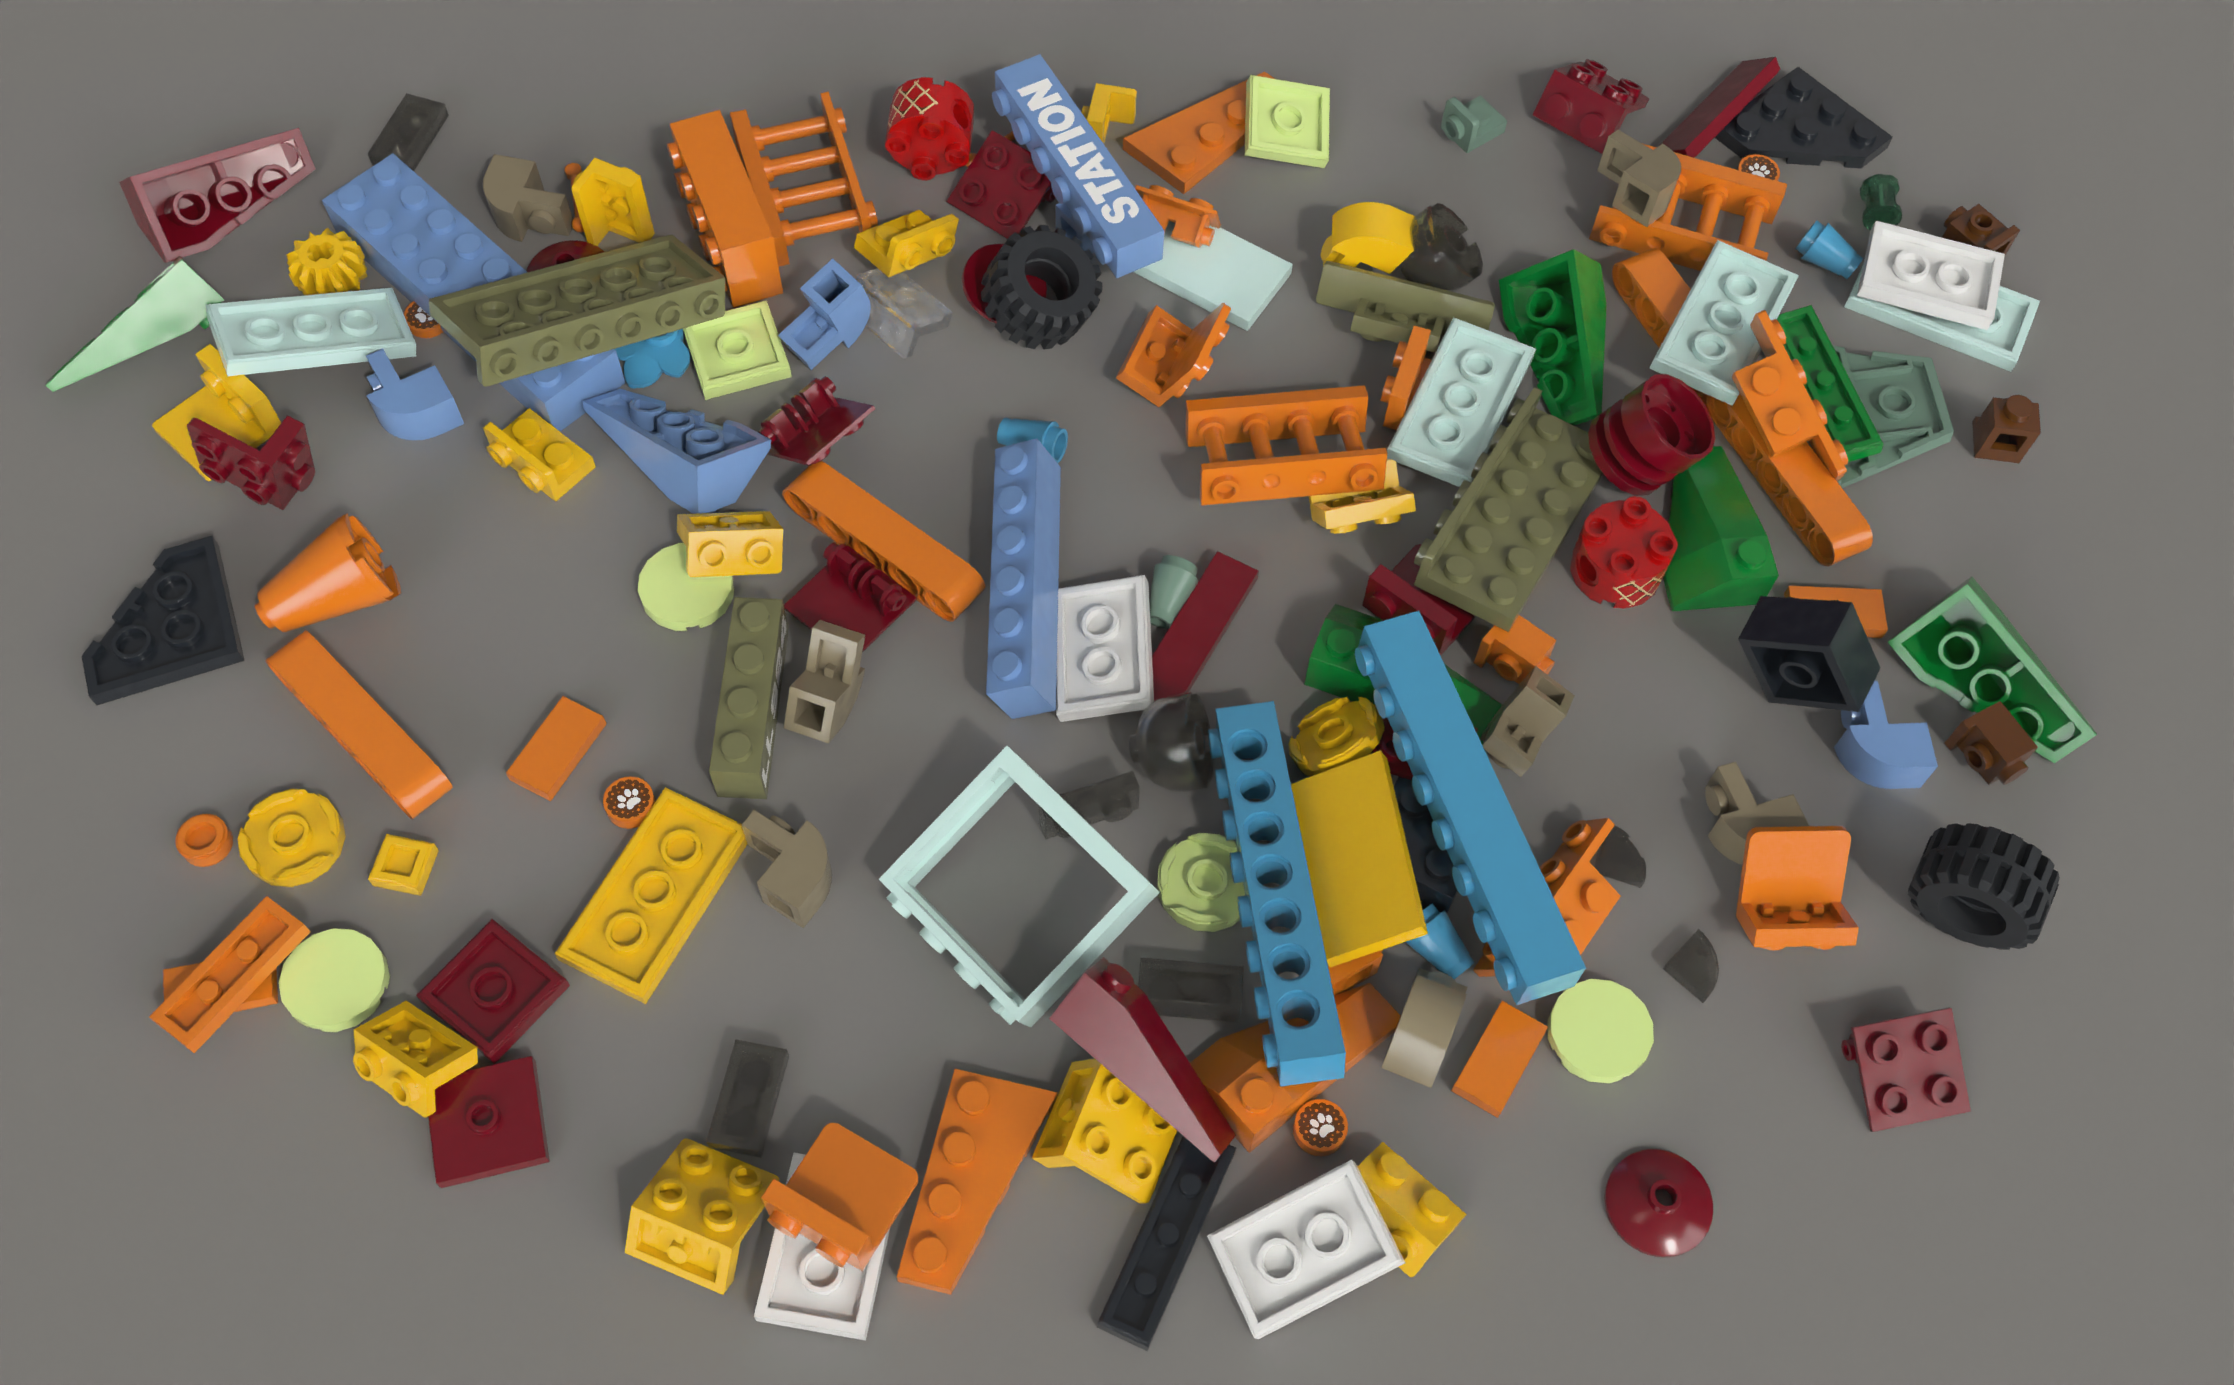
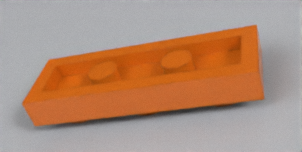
(230, 974)

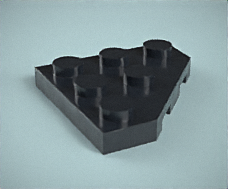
(1804, 125)
(167, 628)

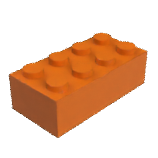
(724, 208)

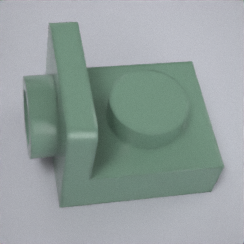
(1471, 123)

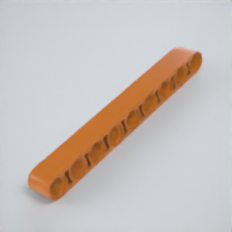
(1794, 479)

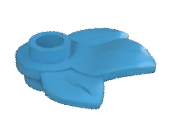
(652, 357)

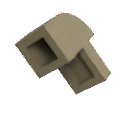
(1643, 176)
(520, 202)
(829, 685)
(1526, 721)
(1739, 813)
(800, 868)
(1425, 1027)

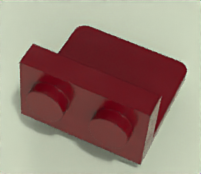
(1588, 102)
(263, 475)
(1394, 595)

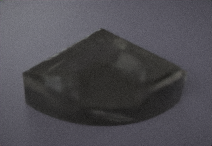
(1620, 859)
(1695, 966)

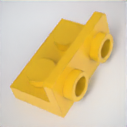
(907, 241)
(539, 454)
(731, 543)
(410, 1055)

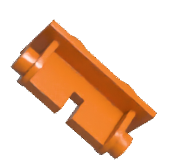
(1190, 218)

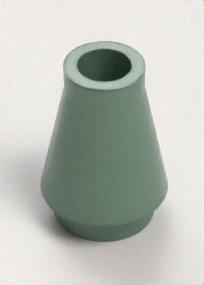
(1170, 589)

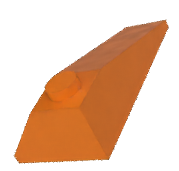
(1251, 1092)

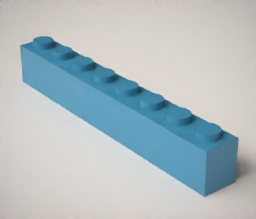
(1468, 810)

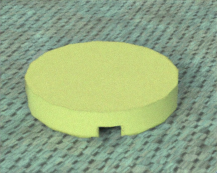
(675, 597)
(1199, 883)
(334, 980)
(1600, 1031)

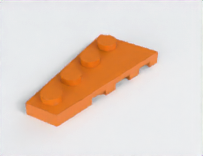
(1193, 140)
(974, 1157)

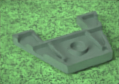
(1903, 404)

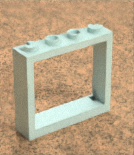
(941, 935)

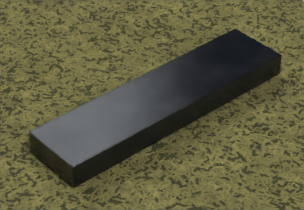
(1164, 1244)

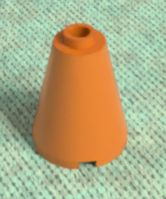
(328, 579)

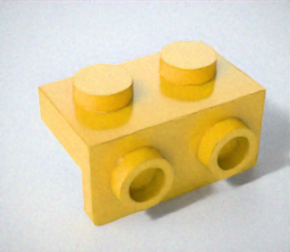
(611, 201)
(1344, 510)
(1410, 1205)

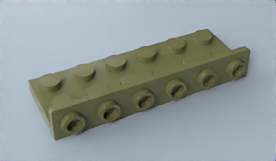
(581, 307)
(1510, 515)

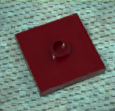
(493, 990)
(488, 1123)

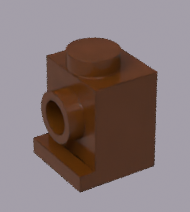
(1979, 229)
(2007, 416)
(1993, 744)

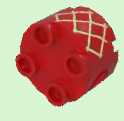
(930, 127)
(1622, 553)

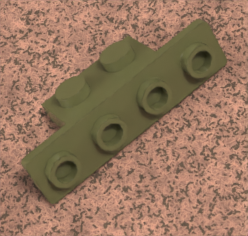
(1391, 306)

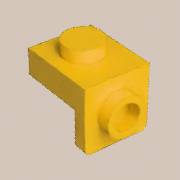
(1108, 105)

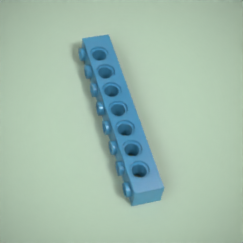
(1318, 1048)

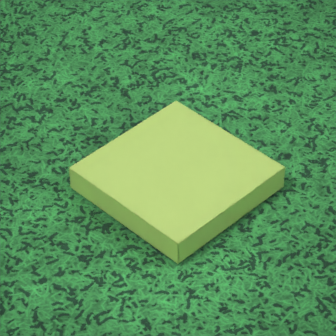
(1287, 121)
(737, 351)

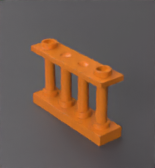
(762, 170)
(1715, 189)
(1277, 417)

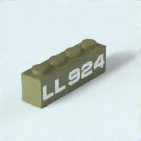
(749, 698)

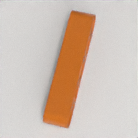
(885, 539)
(359, 724)

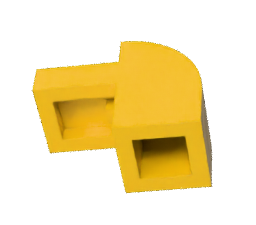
(1369, 235)

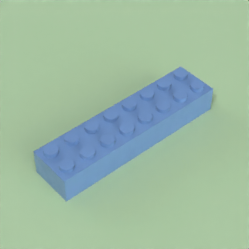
(435, 250)

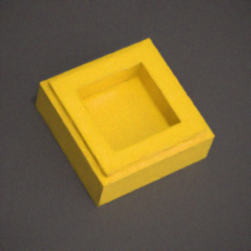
(403, 864)

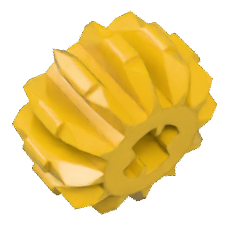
(326, 264)

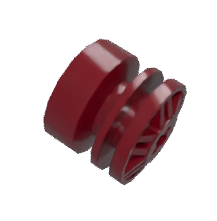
(1651, 435)

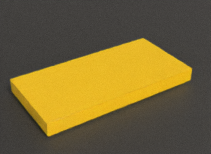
(1358, 859)
(653, 895)

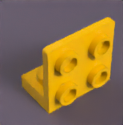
(225, 403)
(1105, 1132)
(697, 1214)

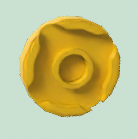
(1336, 735)
(291, 838)

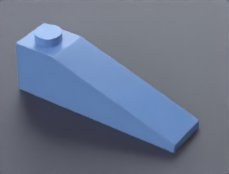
(680, 452)

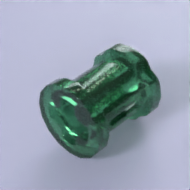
(1880, 200)

